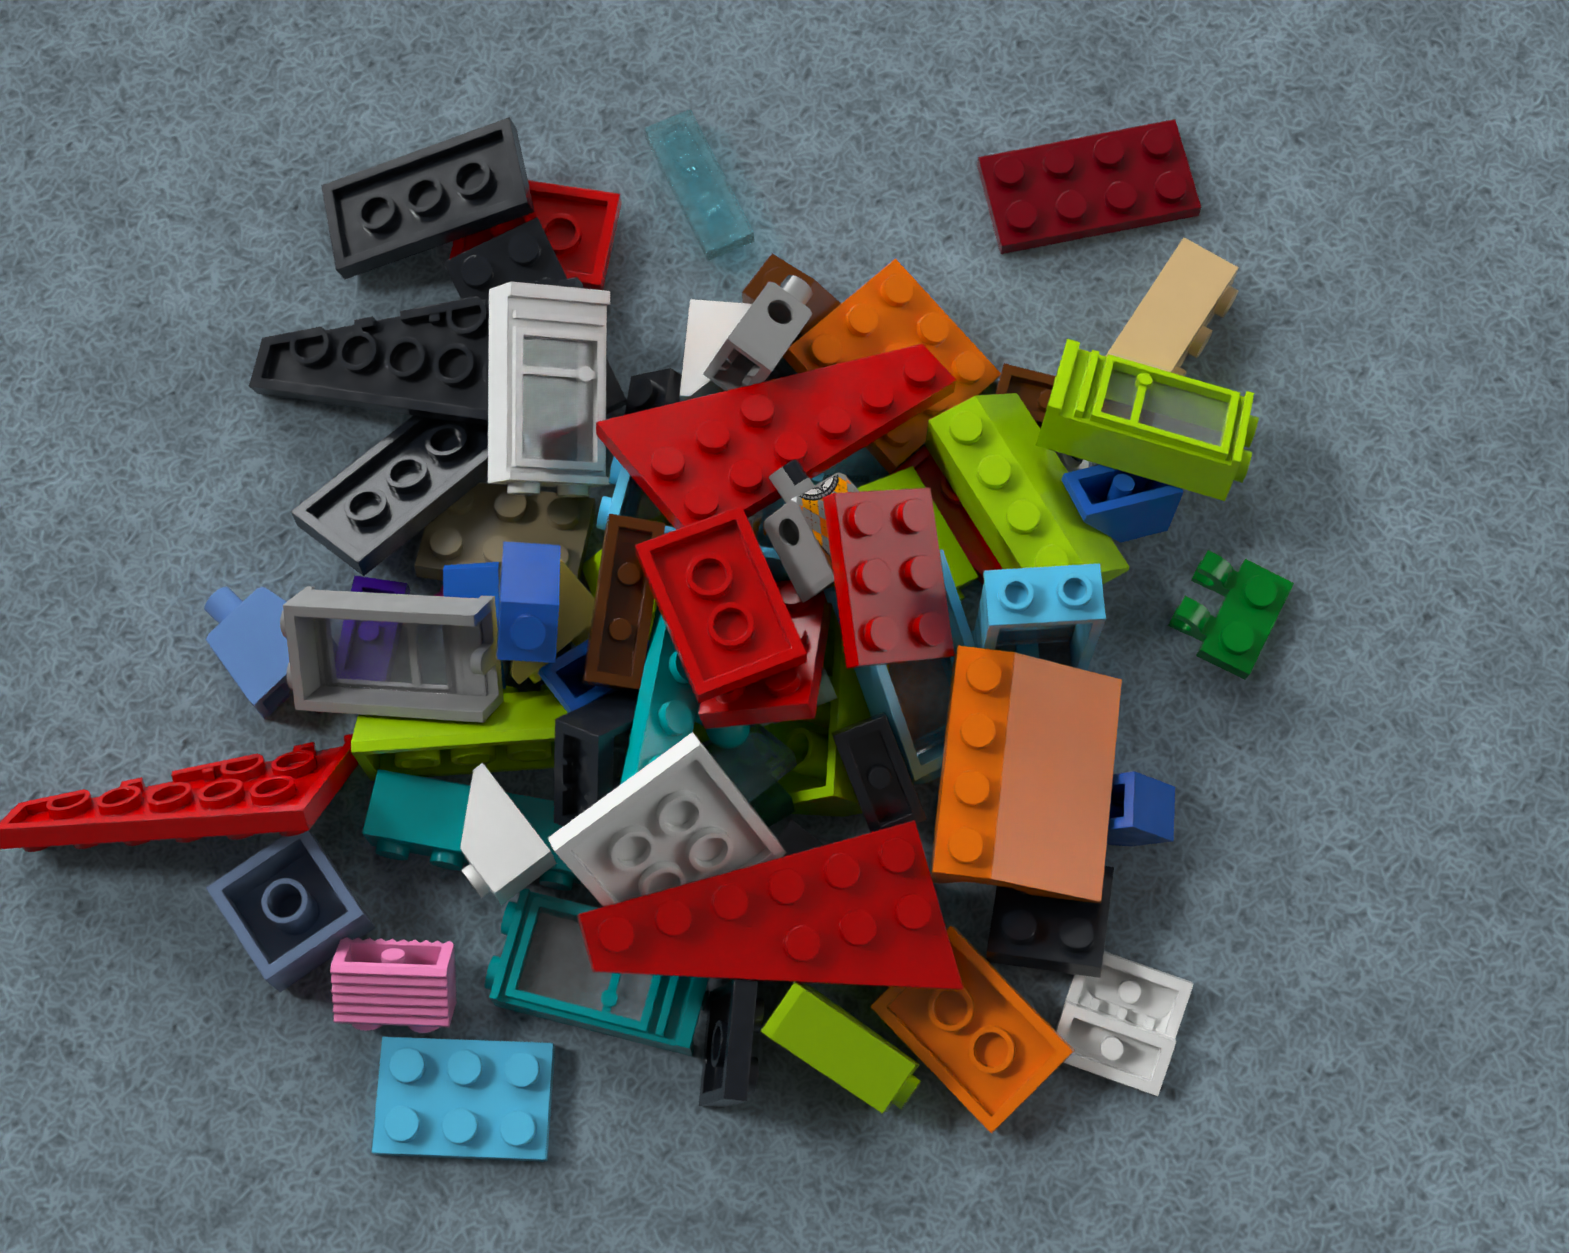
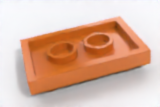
(976, 1039)

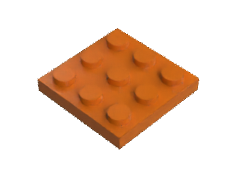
(889, 316)

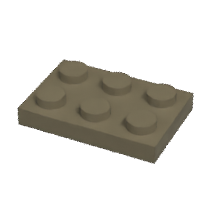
(487, 516)

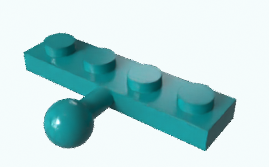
(667, 706)

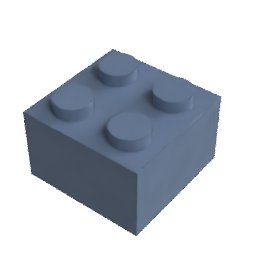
(289, 908)

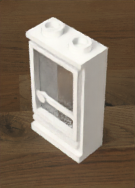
(546, 388)

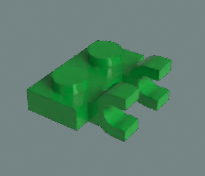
(1244, 618)

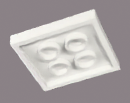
(665, 829)

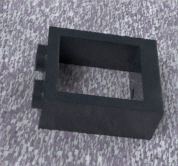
(586, 752)

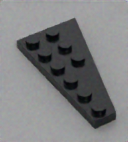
(411, 364)

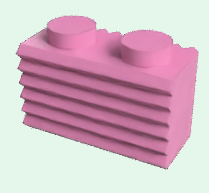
(393, 984)

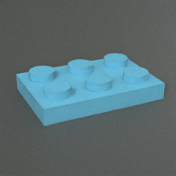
(464, 1099)

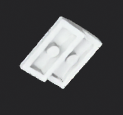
(1124, 1022)

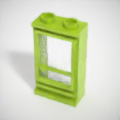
(1148, 422)

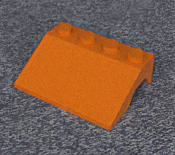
(1026, 775)

